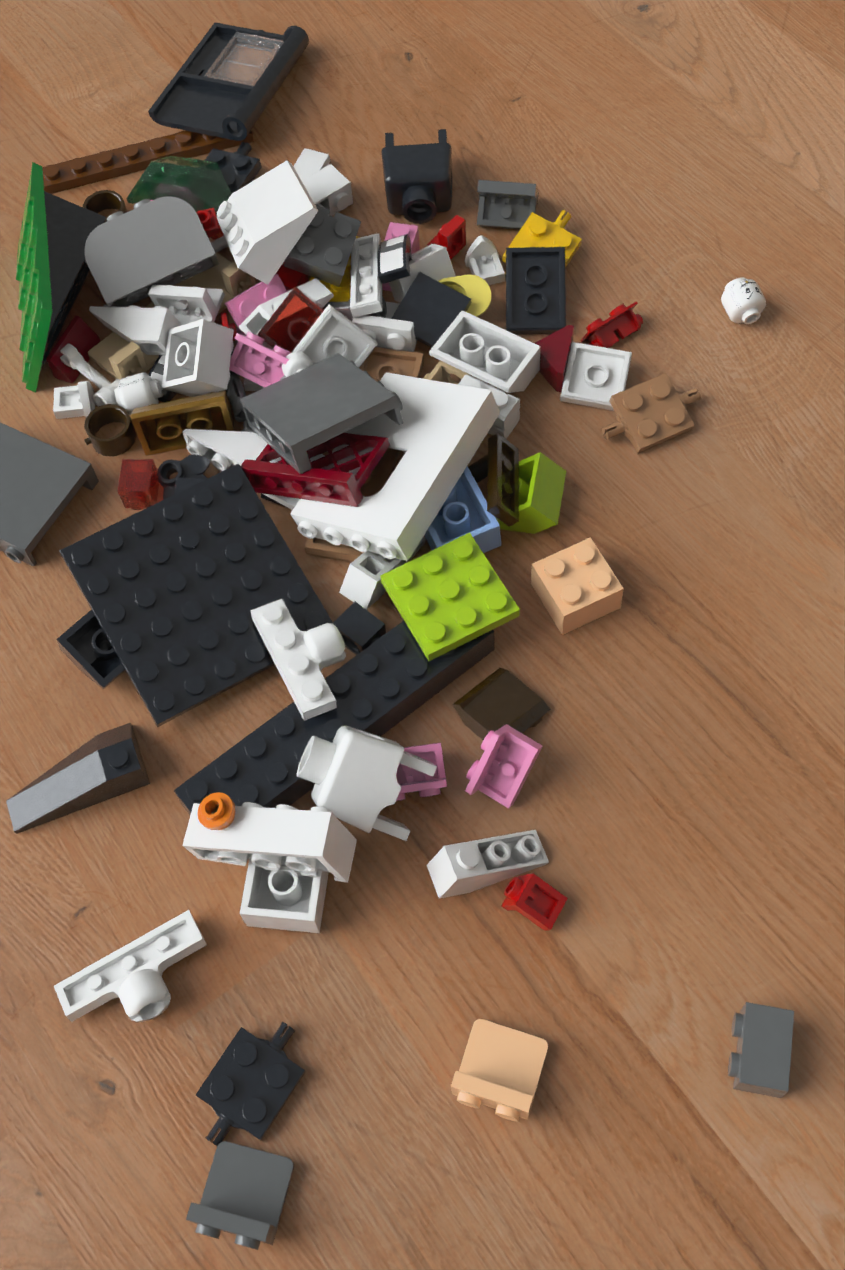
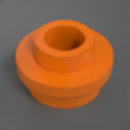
(224, 814)

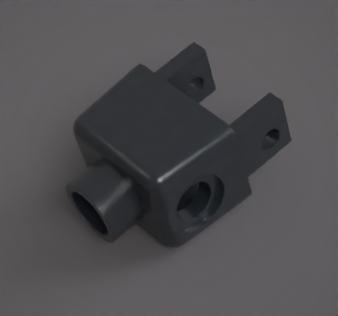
(418, 178)

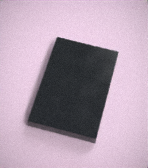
(535, 290)

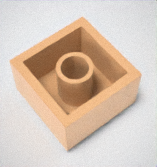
(576, 586)

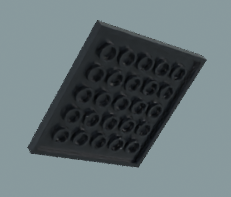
(181, 588)

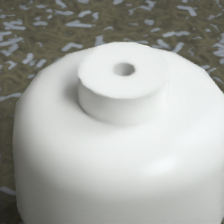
(296, 363)

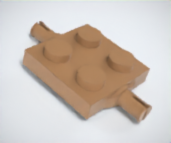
(651, 413)

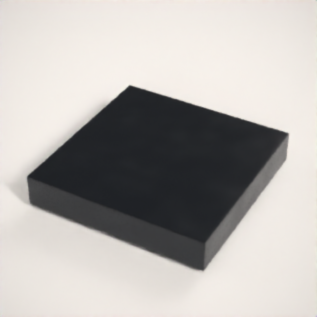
(431, 308)

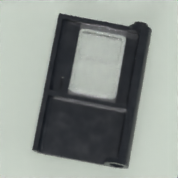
(228, 80)

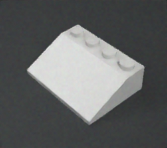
(266, 220)

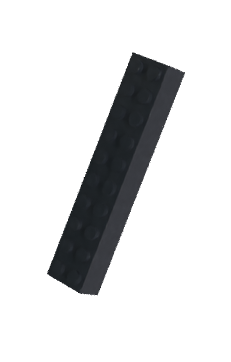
(370, 695)

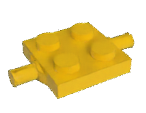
(544, 233)

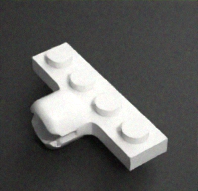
(300, 656)
(133, 973)

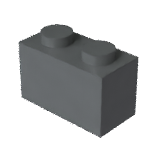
(762, 1050)

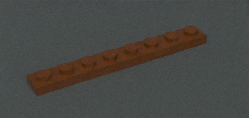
(131, 159)

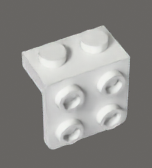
(387, 331)

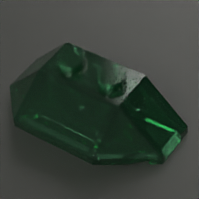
(186, 178)

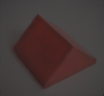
(291, 320)

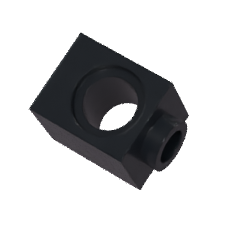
(359, 628)

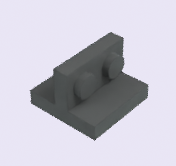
(505, 203)

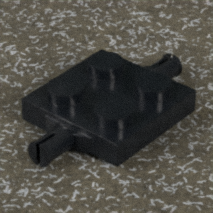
(236, 167)
(250, 1084)

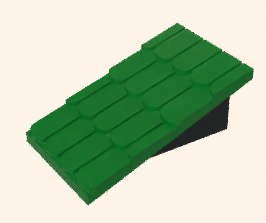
(49, 269)

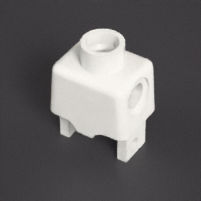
(358, 777)

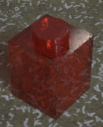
(138, 483)

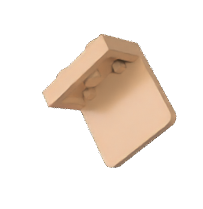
(500, 1070)

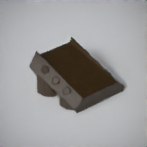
(498, 702)

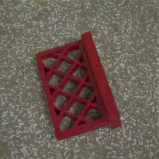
(319, 484)

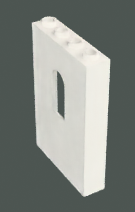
(440, 437)

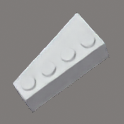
(276, 837)

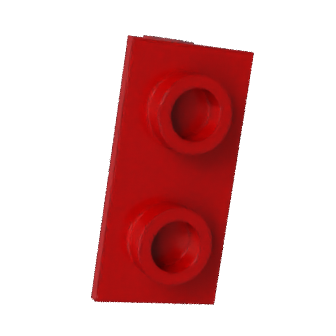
(621, 320)

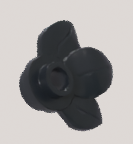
(190, 467)

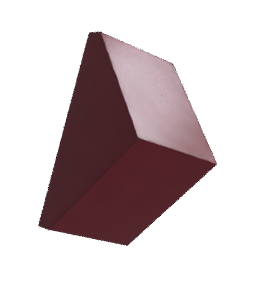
(555, 355)

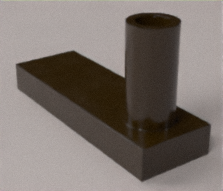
(502, 470)

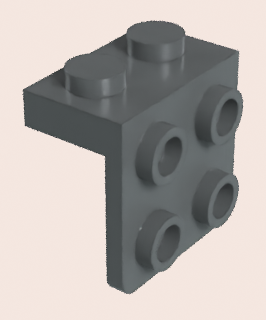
(243, 1195)

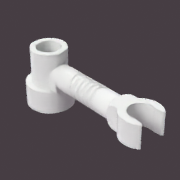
(106, 393)

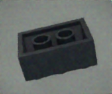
(91, 651)

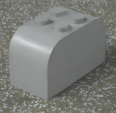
(147, 247)

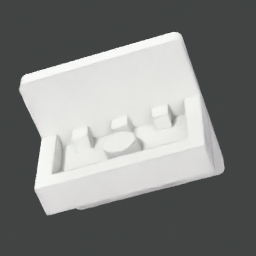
(188, 303)

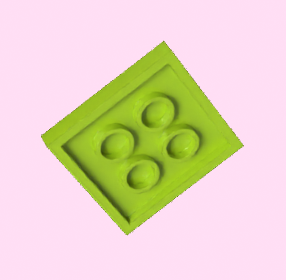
(449, 596)

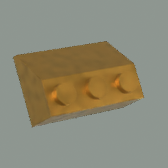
(162, 424)

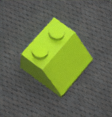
(539, 494)

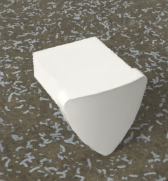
(485, 261)
(73, 400)

